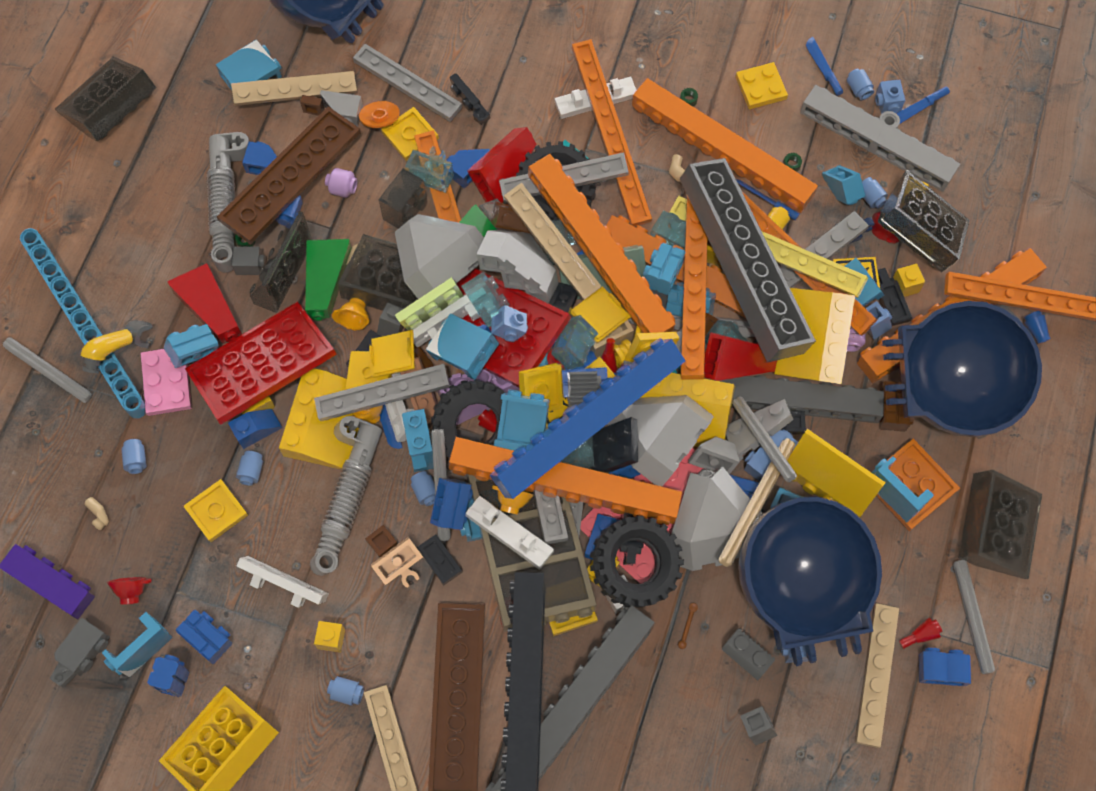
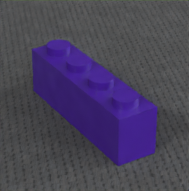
(47, 581)

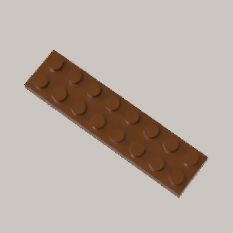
(288, 175)
(456, 698)

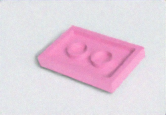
(164, 385)

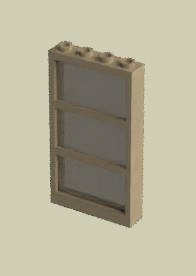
(565, 571)

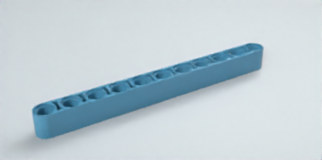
(76, 315)

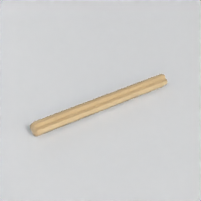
(754, 507)

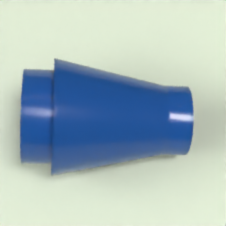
(1037, 326)

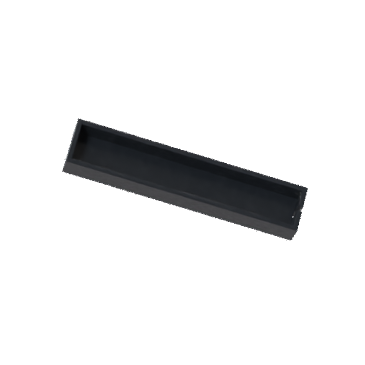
(524, 683)

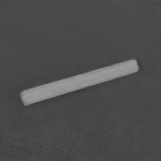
(47, 370)
(764, 439)
(440, 470)
(974, 617)

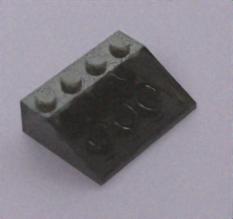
(106, 98)
(925, 222)
(282, 265)
(376, 275)
(1000, 524)

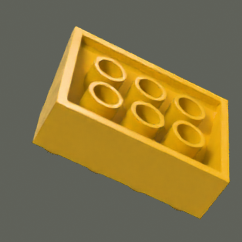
(830, 322)
(710, 394)
(307, 436)
(832, 474)
(218, 745)

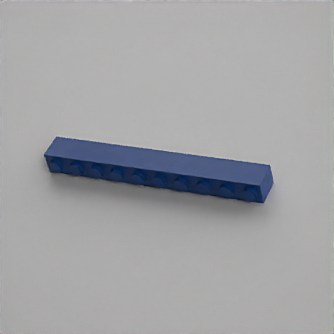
(587, 418)

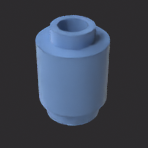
(860, 84)
(874, 193)
(133, 456)
(249, 468)
(423, 488)
(345, 691)

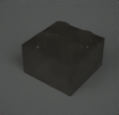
(403, 199)

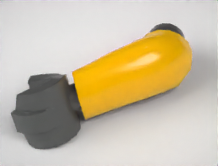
(102, 346)

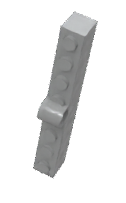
(880, 137)

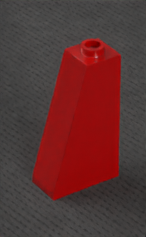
(501, 163)
(205, 300)
(734, 358)

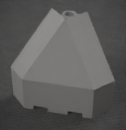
(435, 251)
(519, 261)
(665, 433)
(708, 517)

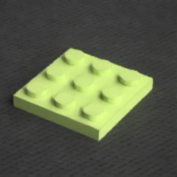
(429, 305)

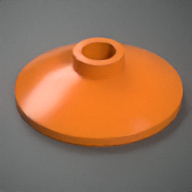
(379, 114)

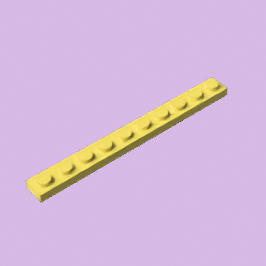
(802, 260)

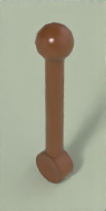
(693, 607)

